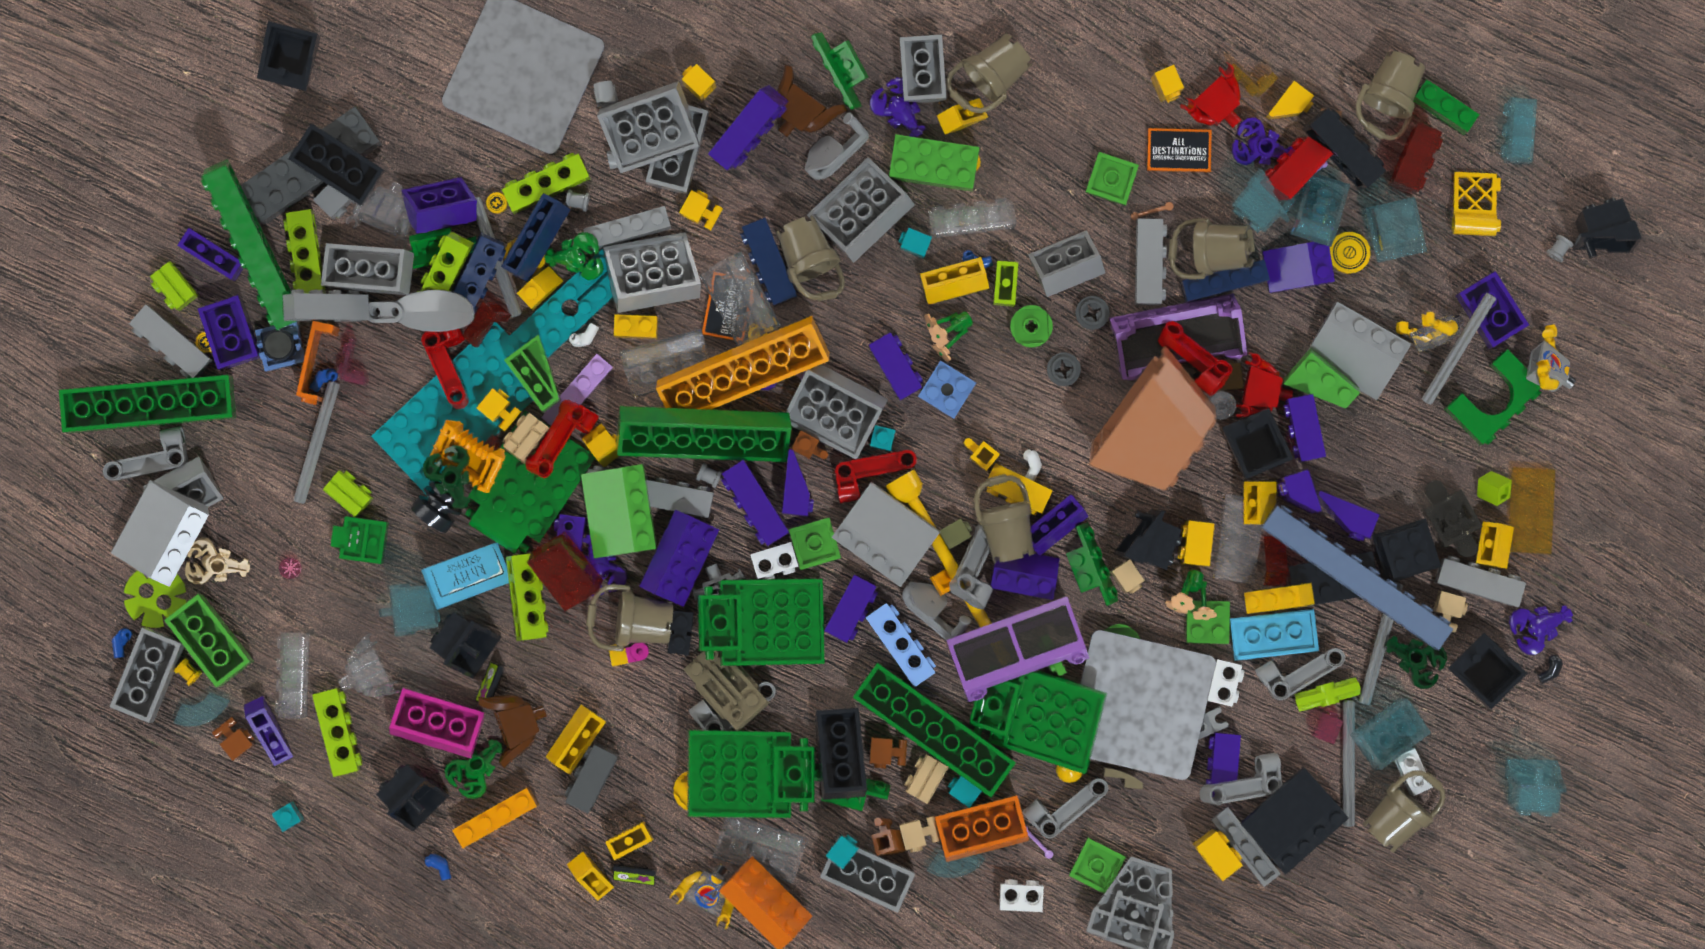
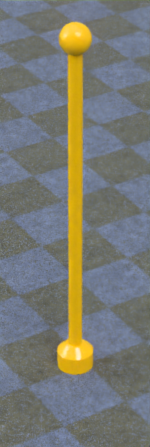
(906, 490)

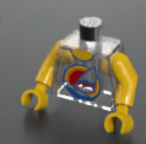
(1433, 331)
(703, 891)

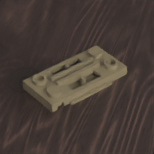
(727, 689)

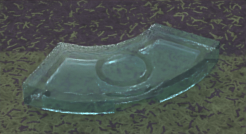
(202, 712)
(954, 868)

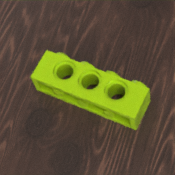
(577, 175)
(292, 223)
(460, 249)
(520, 607)
(322, 702)

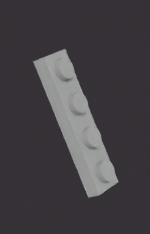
(1246, 846)

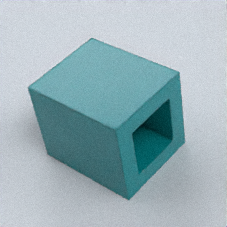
(915, 242)
(882, 438)
(963, 791)
(288, 816)
(842, 850)

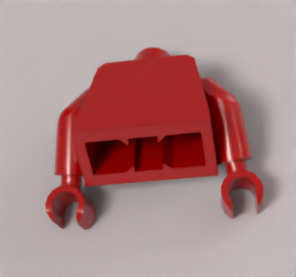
(1217, 101)
(1262, 388)

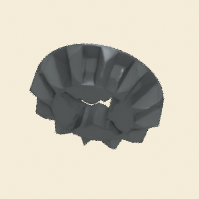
(1095, 303)
(1069, 361)

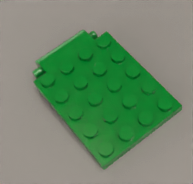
(525, 503)
(763, 622)
(1042, 718)
(748, 774)

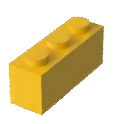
(954, 280)
(1037, 493)
(1279, 598)
(575, 739)

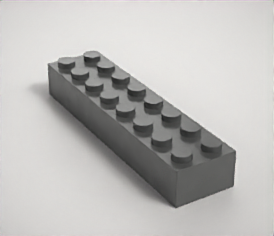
(286, 183)

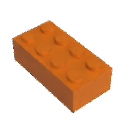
(981, 828)
(765, 903)

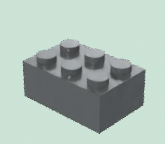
(591, 777)

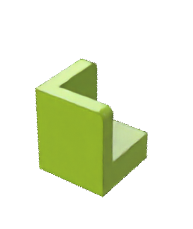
(1494, 488)

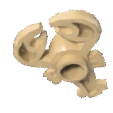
(213, 562)

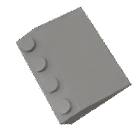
(648, 127)
(861, 209)
(652, 272)
(1359, 349)
(835, 410)
(160, 532)
(886, 534)

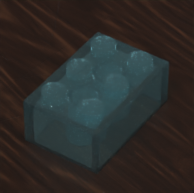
(1320, 209)
(1390, 733)

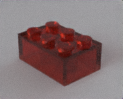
(1416, 159)
(565, 571)

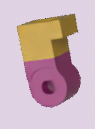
(630, 654)

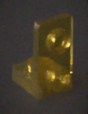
(1252, 89)

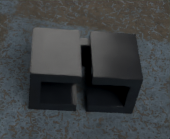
(679, 641)

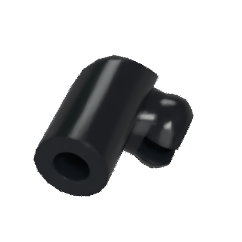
(1553, 670)

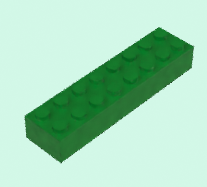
(248, 239)
(147, 404)
(703, 434)
(934, 729)

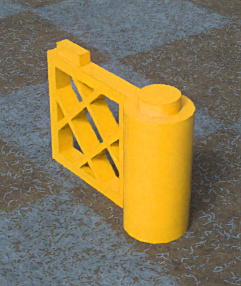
(1475, 221)

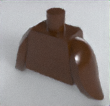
(803, 110)
(515, 722)

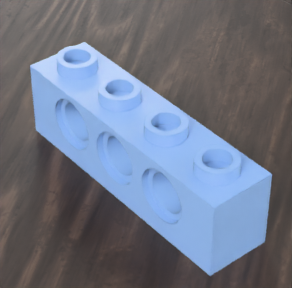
(915, 674)

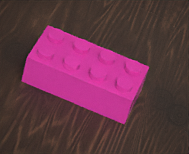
(436, 723)

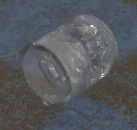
(1224, 405)

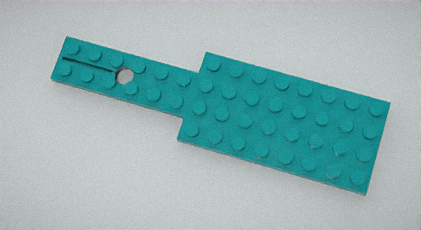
(416, 426)

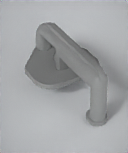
(829, 155)
(927, 605)

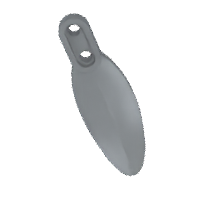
(425, 311)

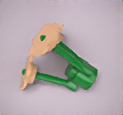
(959, 323)
(1183, 603)

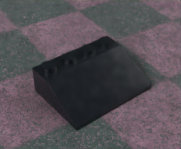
(1294, 820)

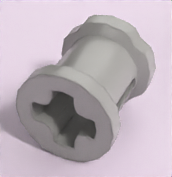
(577, 200)
(1559, 248)
(709, 475)

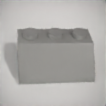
(923, 68)
(1067, 263)
(192, 481)

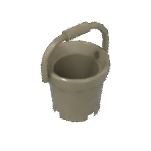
(992, 72)
(1391, 92)
(1215, 247)
(809, 256)
(1007, 525)
(637, 619)
(1400, 815)

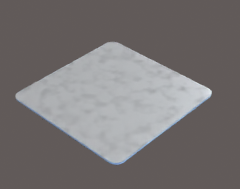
(523, 73)
(1150, 704)

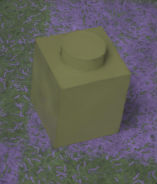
(956, 533)

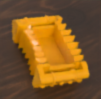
(483, 462)

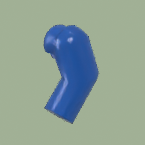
(968, 255)
(323, 376)
(119, 641)
(439, 863)

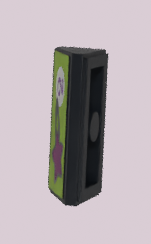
(490, 681)
(634, 874)

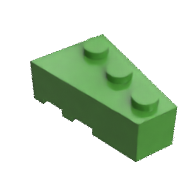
(534, 373)
(1321, 379)

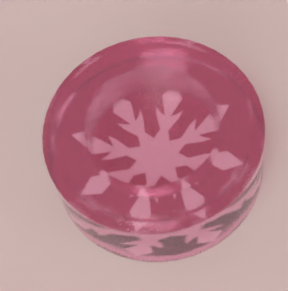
(290, 568)

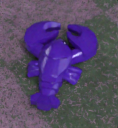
(901, 110)
(1259, 145)
(603, 566)
(1539, 626)

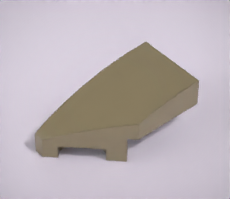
(1129, 781)

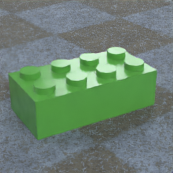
(934, 163)
(209, 640)

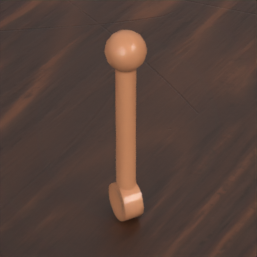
(1168, 206)

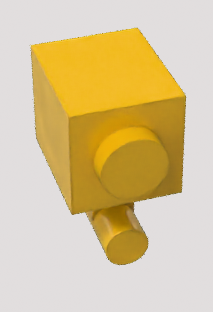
(696, 207)
(495, 406)
(601, 445)
(982, 455)

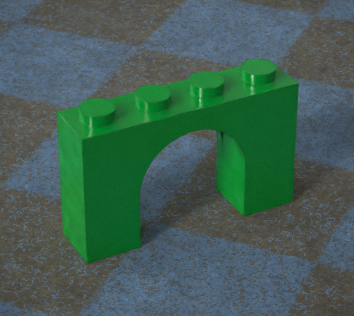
(1484, 426)

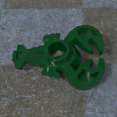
(451, 475)
(1416, 660)

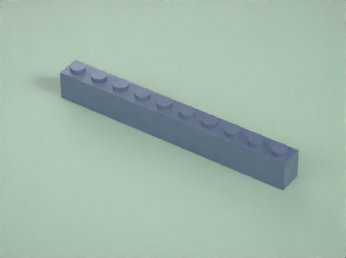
(1356, 577)

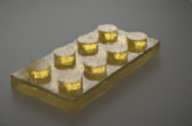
(1532, 510)

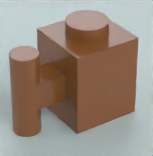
(807, 446)
(236, 742)
(882, 751)
(888, 840)

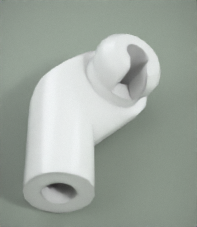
(585, 338)
(1034, 463)

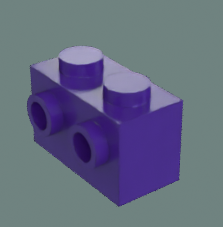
(573, 526)

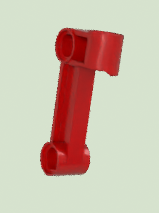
(443, 364)
(1213, 371)
(570, 416)
(867, 467)

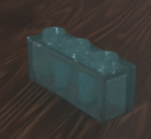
(1519, 131)

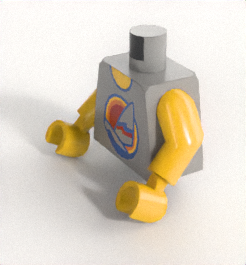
(1547, 365)

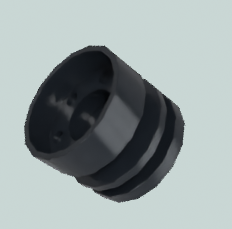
(436, 509)

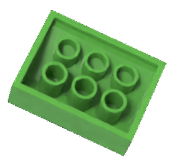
(619, 511)

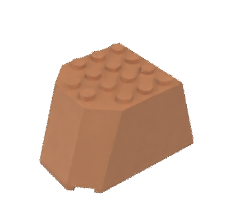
(1155, 426)

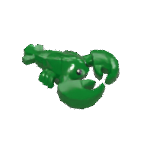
(575, 257)
(475, 769)

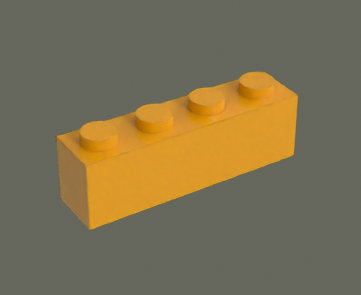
(495, 817)

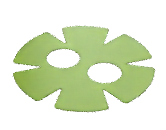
(139, 605)

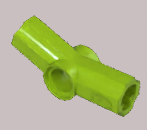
(1327, 694)

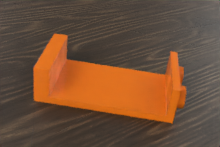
(309, 360)

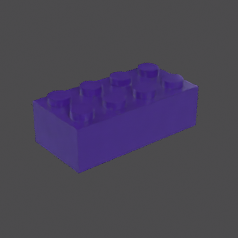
(748, 127)
(755, 503)
(679, 558)

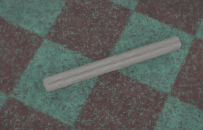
(501, 274)
(1458, 349)
(316, 442)
(1376, 657)
(1349, 762)

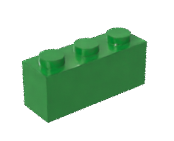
(1445, 107)

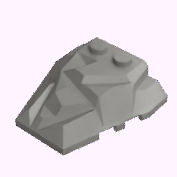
(1136, 908)

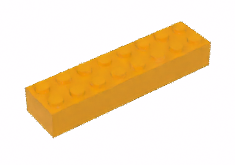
(745, 368)

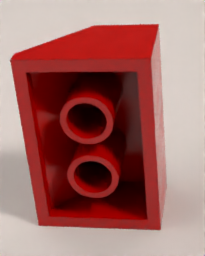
(1297, 167)

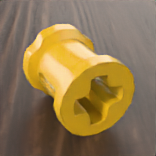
(187, 671)

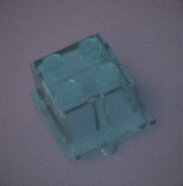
(1260, 204)
(1395, 229)
(411, 609)
(1534, 785)

